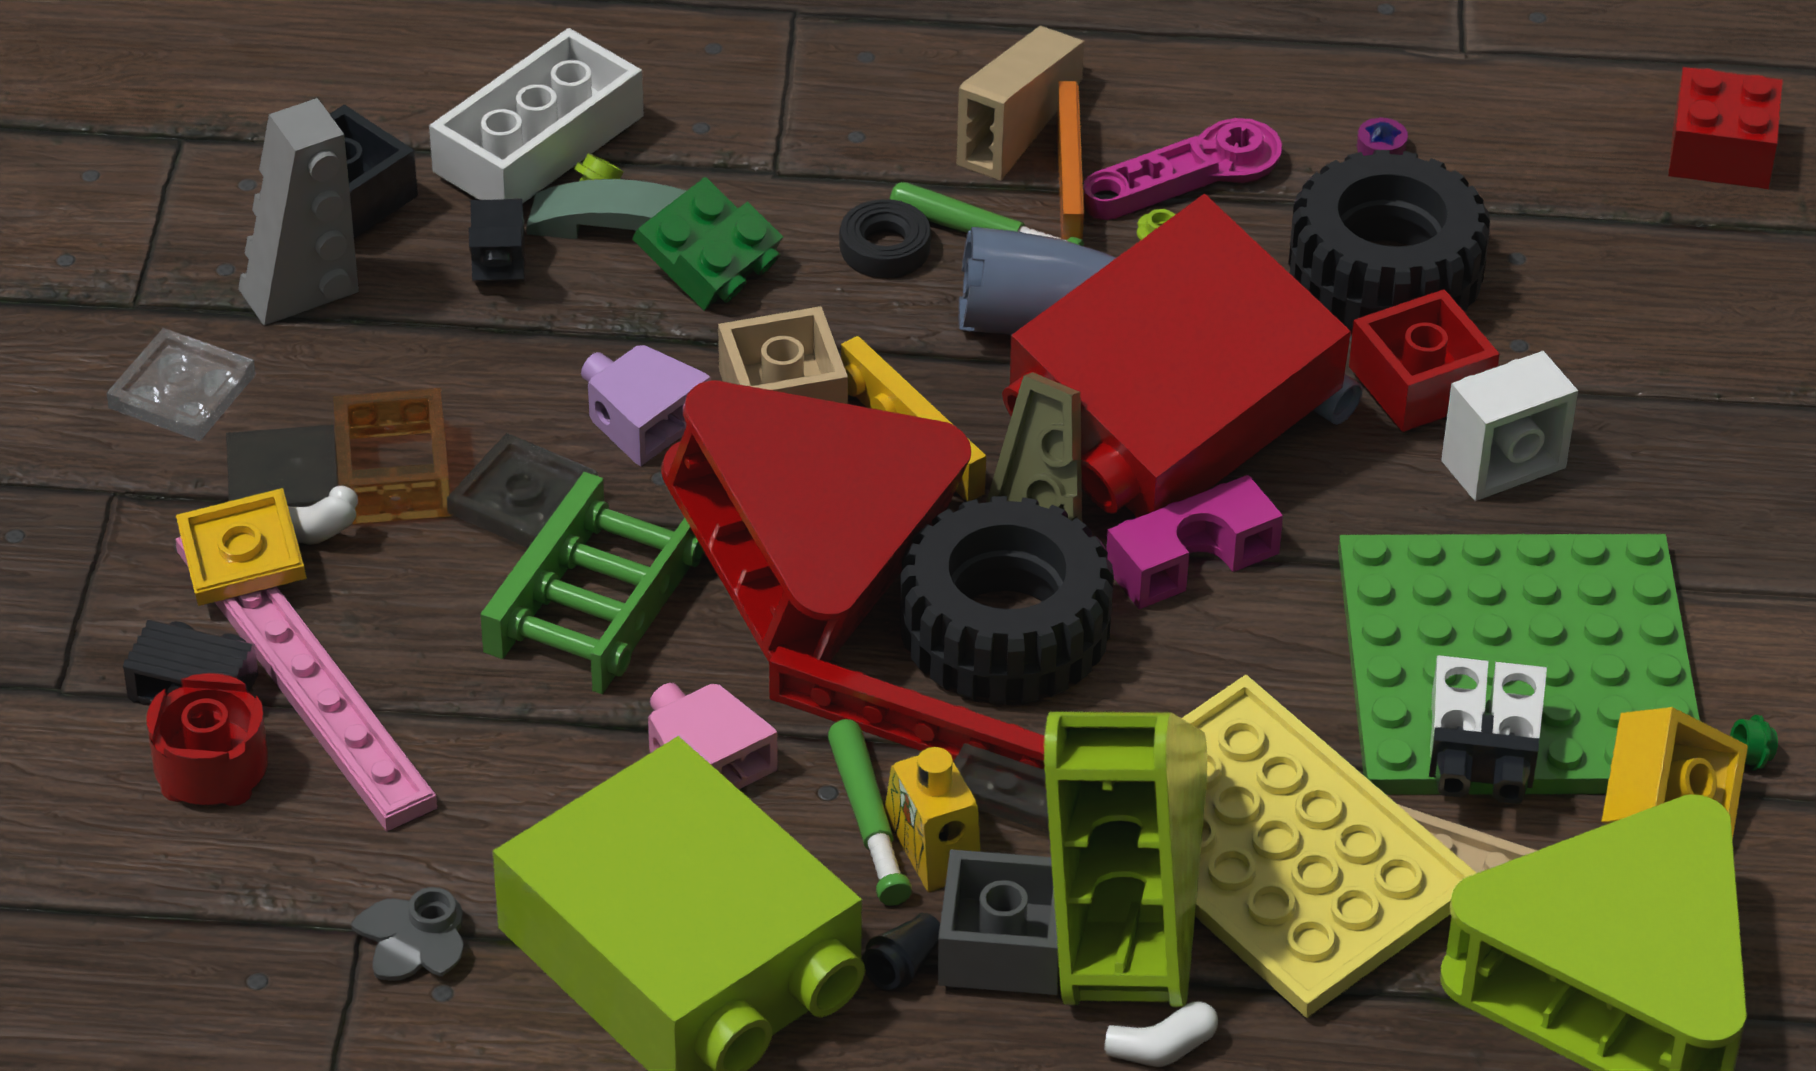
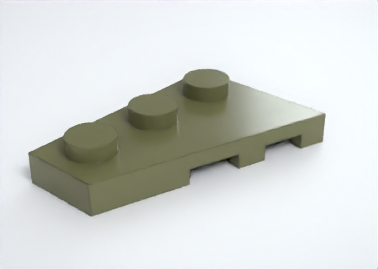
(1042, 448)

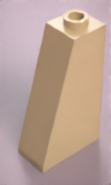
(1014, 100)

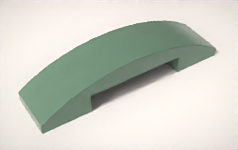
(597, 202)

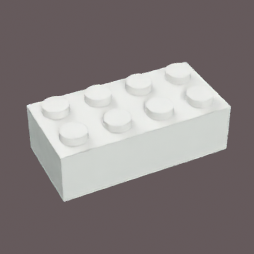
(537, 119)

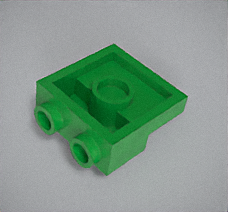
(709, 243)

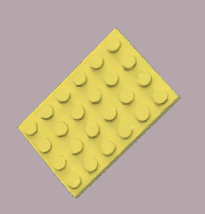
(1305, 855)

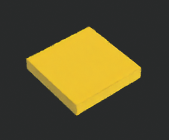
(240, 547)

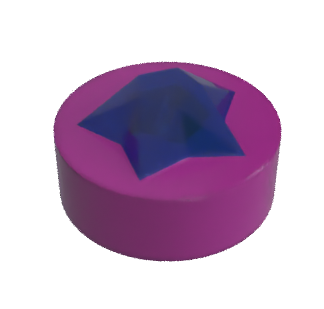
(1382, 135)

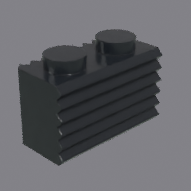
(177, 651)

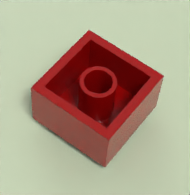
(1725, 127)
(1414, 355)

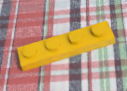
(885, 389)

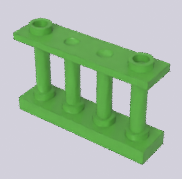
(562, 546)

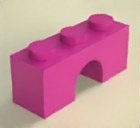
(1227, 521)

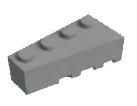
(303, 217)

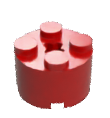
(208, 740)

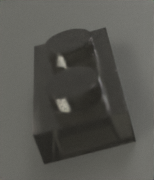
(1005, 786)

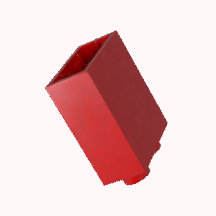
(1182, 359)

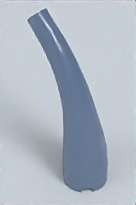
(1022, 274)

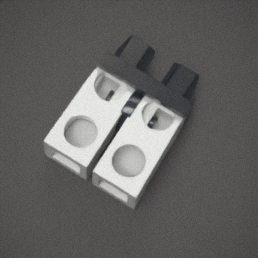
(1480, 745)

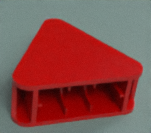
(807, 504)

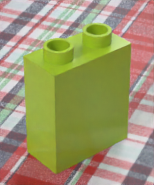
(680, 915)

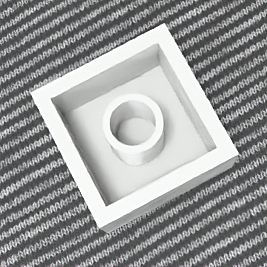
(1509, 425)

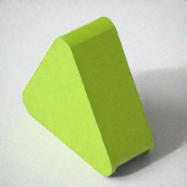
(1124, 851)
(1611, 943)

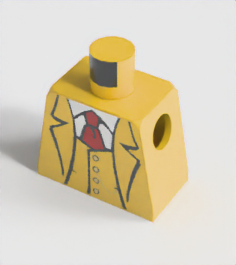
(927, 799)

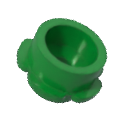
(1759, 737)

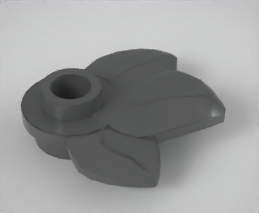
(413, 933)

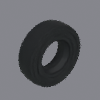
(885, 260)

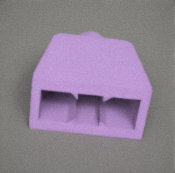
(640, 399)

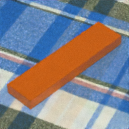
(1070, 160)

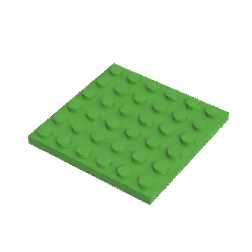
(1579, 604)

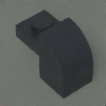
(497, 240)

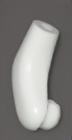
(326, 517)
(1165, 1041)

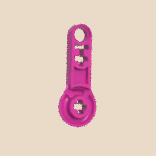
(1226, 151)

